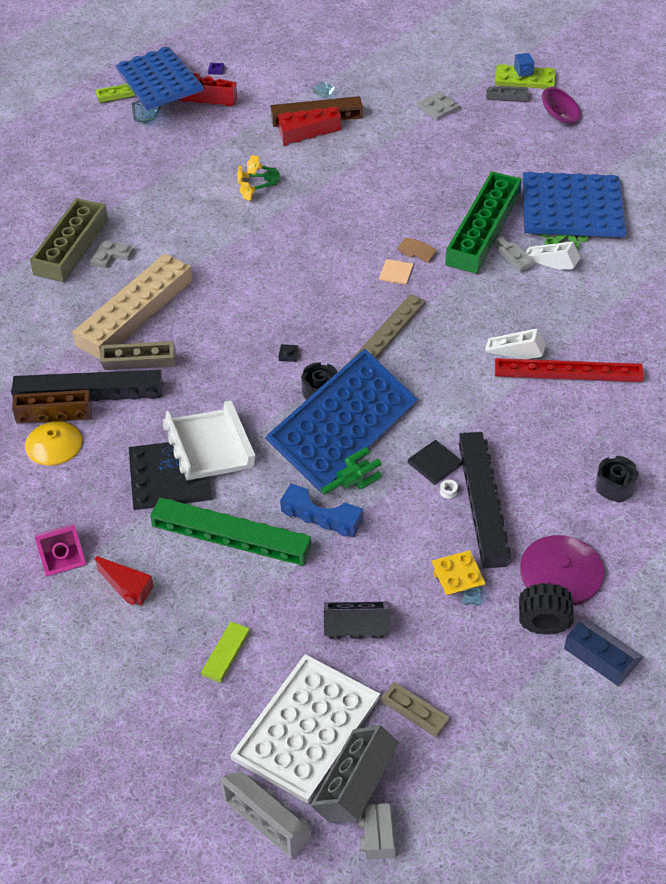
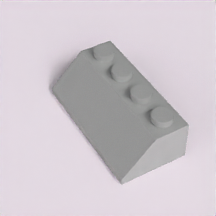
(265, 813)

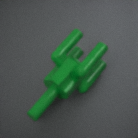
(355, 473)

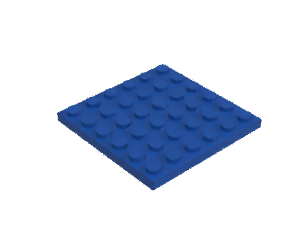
(573, 204)

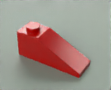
(128, 582)

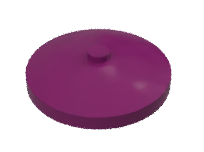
(563, 562)

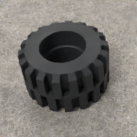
(546, 608)

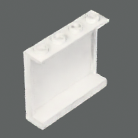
(209, 443)

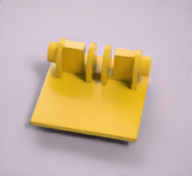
(457, 572)

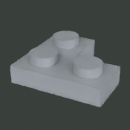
(109, 250)

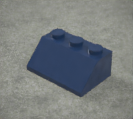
(602, 651)

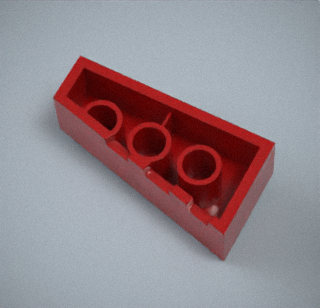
(215, 92)
(308, 124)

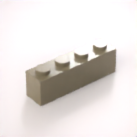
(138, 355)

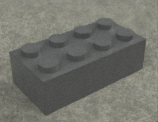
(355, 774)

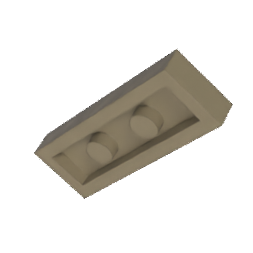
(415, 709)

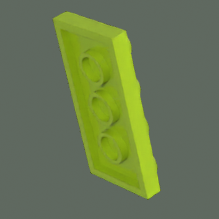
(541, 78)

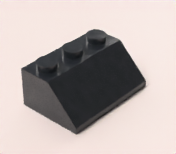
(356, 619)

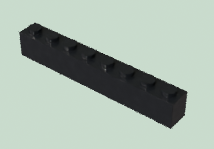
(100, 384)
(483, 501)

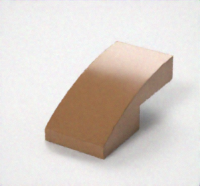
(415, 247)

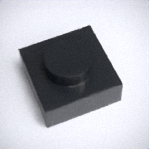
(288, 353)

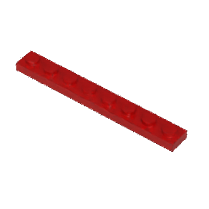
(569, 370)

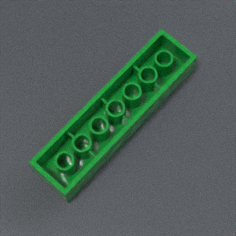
(483, 222)

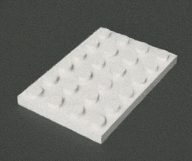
(305, 728)

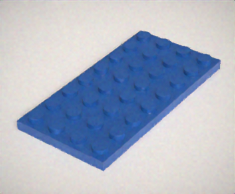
(158, 78)
(341, 419)

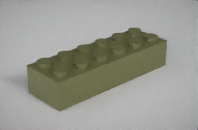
(69, 240)

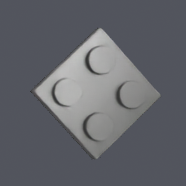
(438, 106)

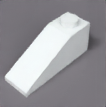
(555, 255)
(520, 345)

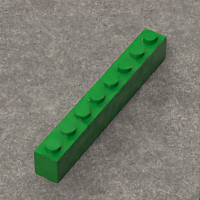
(231, 531)

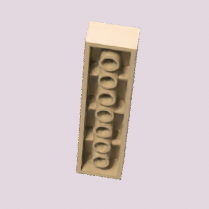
(133, 305)

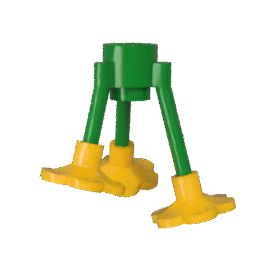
(272, 176)

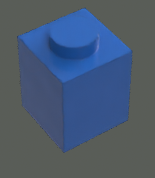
(524, 64)

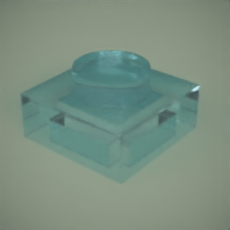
(323, 89)

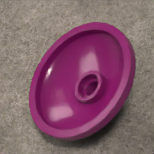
(561, 105)

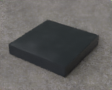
(435, 462)

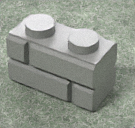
(378, 832)

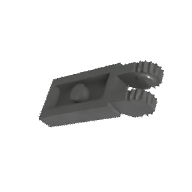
(507, 93)

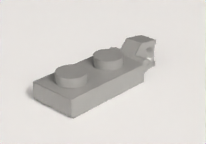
(514, 254)

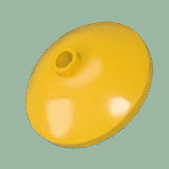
(53, 443)

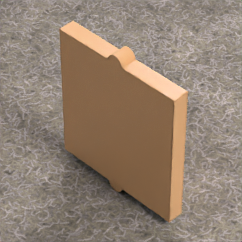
(396, 271)

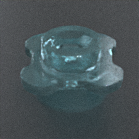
(476, 592)

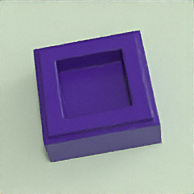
(216, 68)

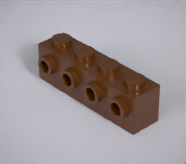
(52, 406)

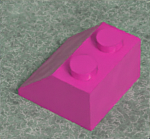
(60, 549)

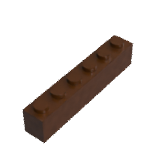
(349, 108)

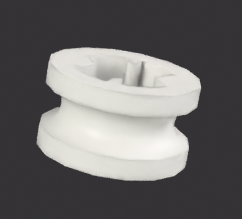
(446, 493)

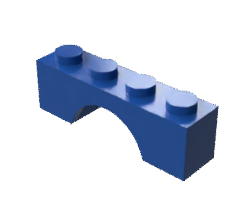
(342, 519)

